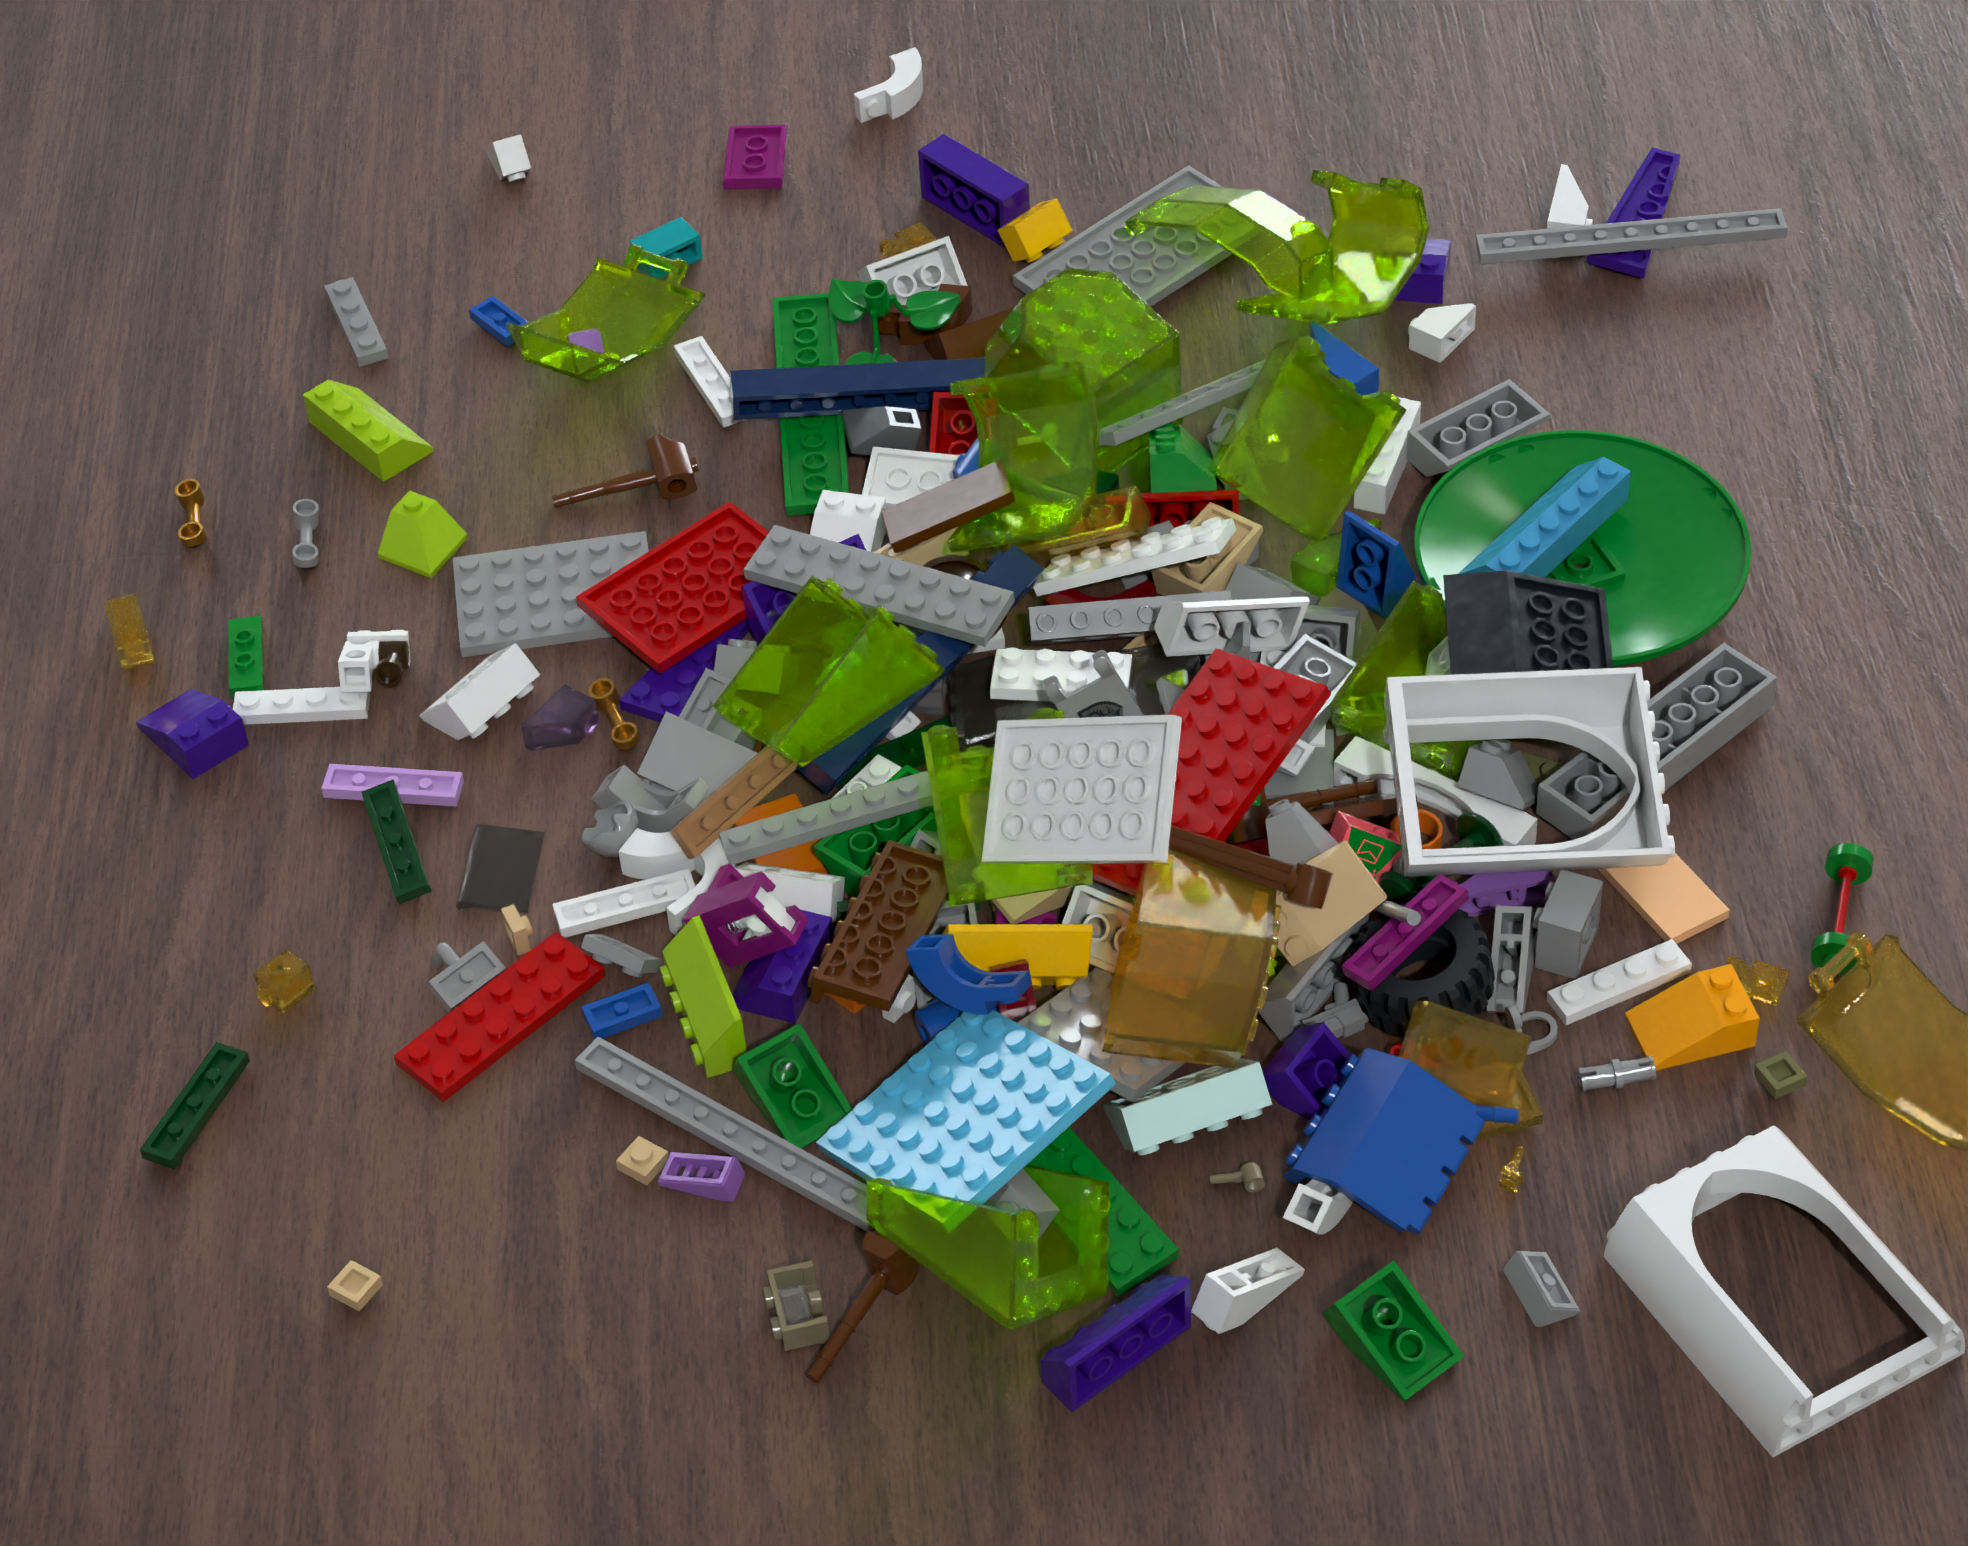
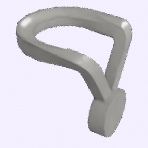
(1516, 1021)

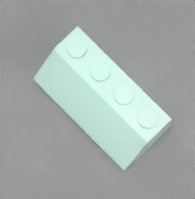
(1189, 1104)

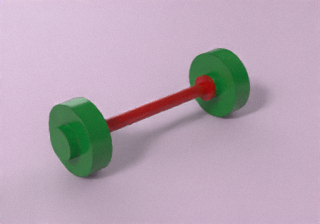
(1850, 866)

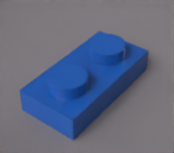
(494, 317)
(621, 1011)

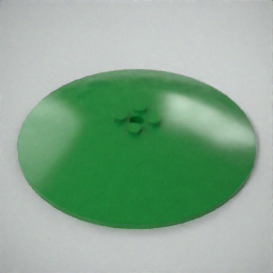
(1665, 557)

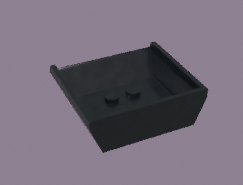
(1524, 624)

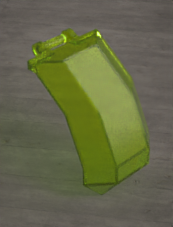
(1277, 242)
(626, 306)

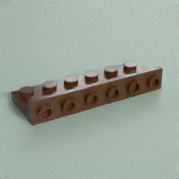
(886, 918)

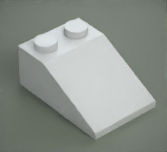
(848, 514)

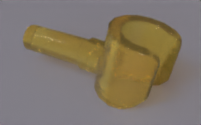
(1511, 1176)

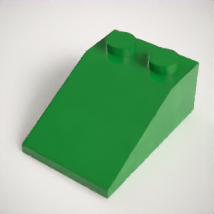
(792, 1087)
(1393, 1332)

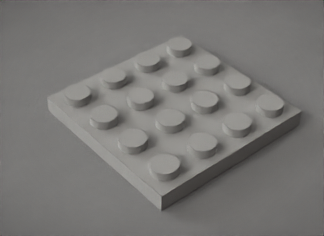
(1078, 1022)

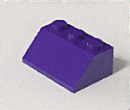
(779, 981)

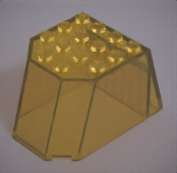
(1192, 964)

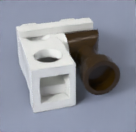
(368, 651)

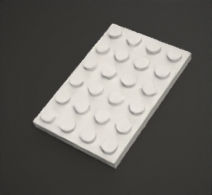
(1082, 790)

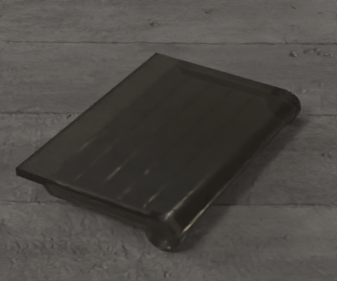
(500, 868)

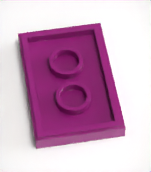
(755, 157)

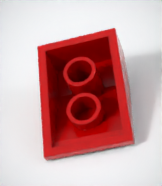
(951, 425)

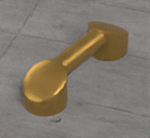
(191, 499)
(624, 734)

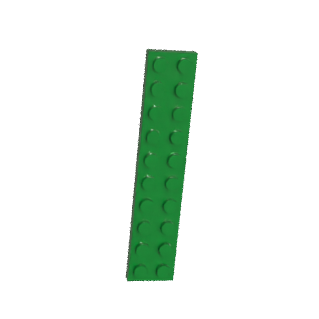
(811, 445)

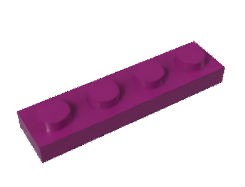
(1398, 939)

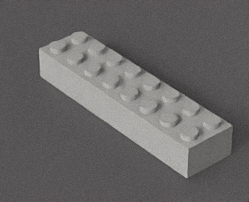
(1691, 723)

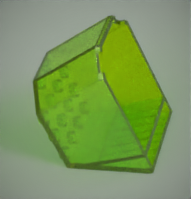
(1110, 331)

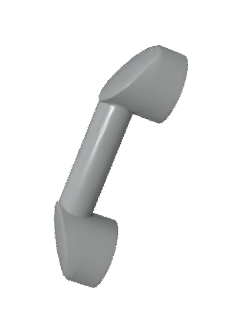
(306, 520)

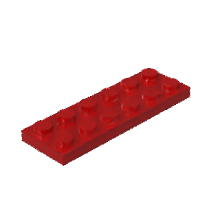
(499, 1016)

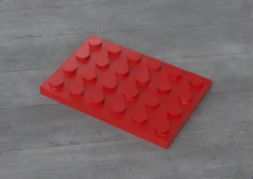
(680, 589)

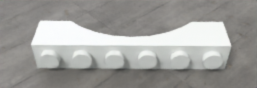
(1368, 761)

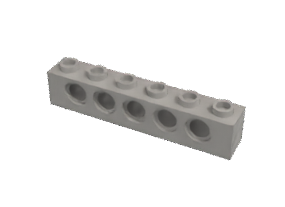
(1104, 618)

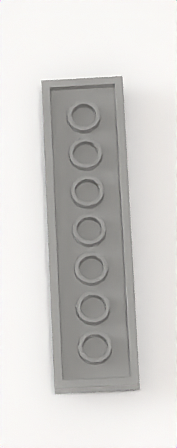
(907, 590)

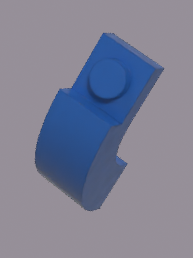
(957, 981)

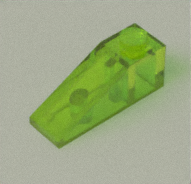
(1318, 562)

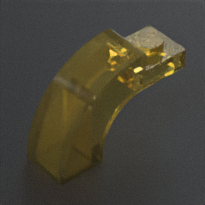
(129, 631)

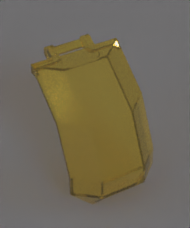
(1894, 1036)

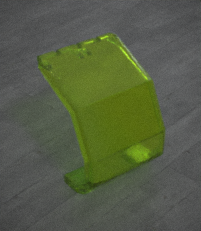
(1376, 248)
(1049, 444)

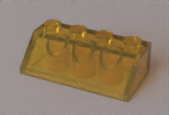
(1107, 519)

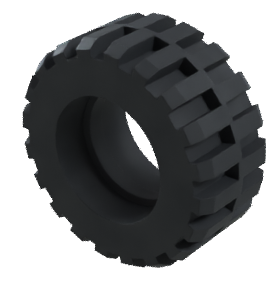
(1461, 986)

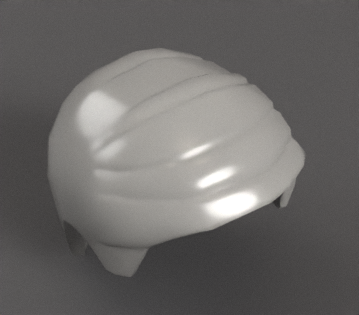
(612, 829)

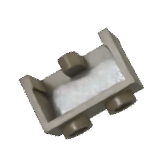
(796, 1305)

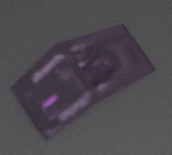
(561, 720)

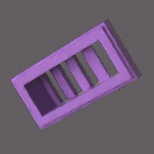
(721, 1186)

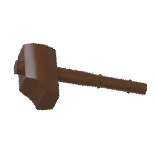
(670, 469)
(1253, 823)
(890, 1270)

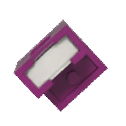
(745, 917)

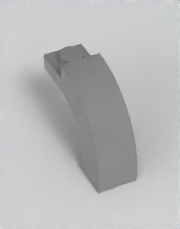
(655, 808)

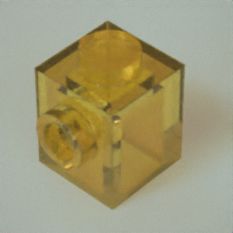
(283, 981)

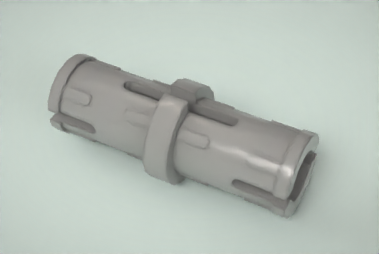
(1617, 1073)

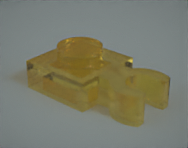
(907, 239)
(1761, 980)

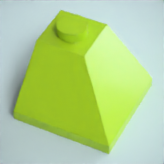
(420, 535)

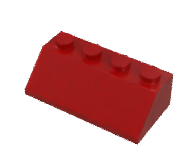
(1185, 506)

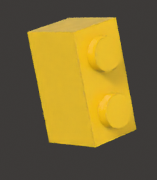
(1035, 230)

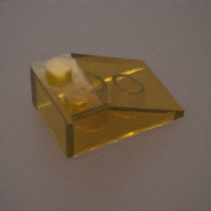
(1466, 1052)

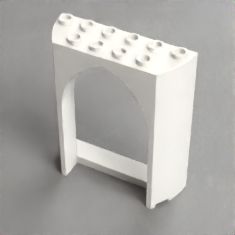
(1584, 708)
(1660, 1264)

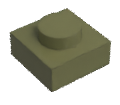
(1780, 1075)

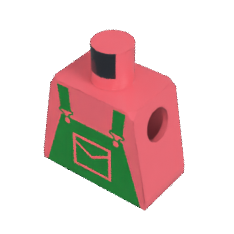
(1373, 844)

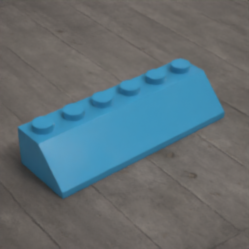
(1557, 521)

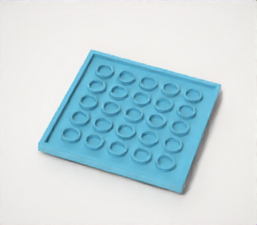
(967, 1110)

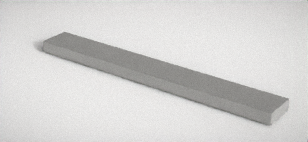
(1180, 406)

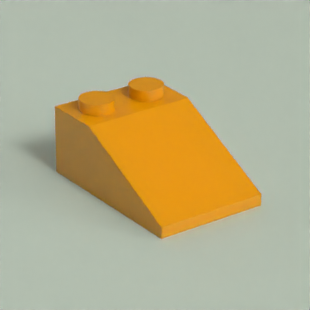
(1695, 1019)

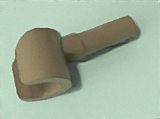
(1249, 1174)

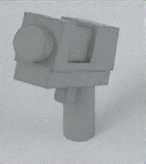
(1343, 1016)

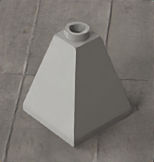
(1295, 834)

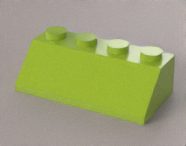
(364, 429)
(703, 999)

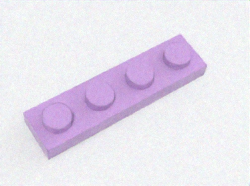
(414, 785)

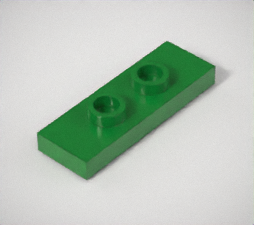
(245, 654)

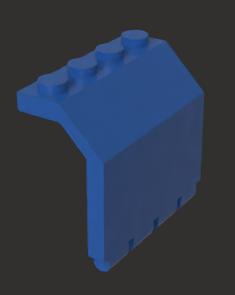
(1387, 1138)

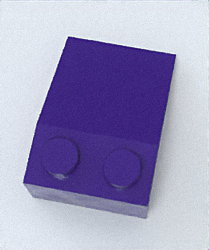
(1429, 277)
(195, 731)

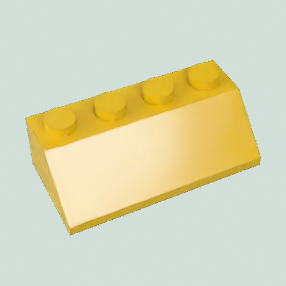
(1054, 951)

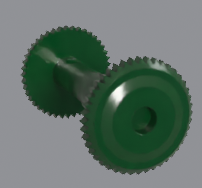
(1473, 832)

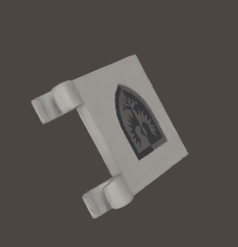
(1100, 698)

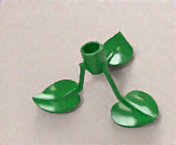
(854, 298)

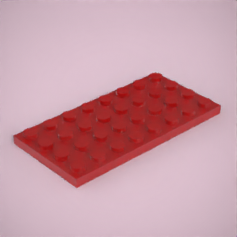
(1232, 740)

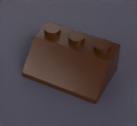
(965, 340)

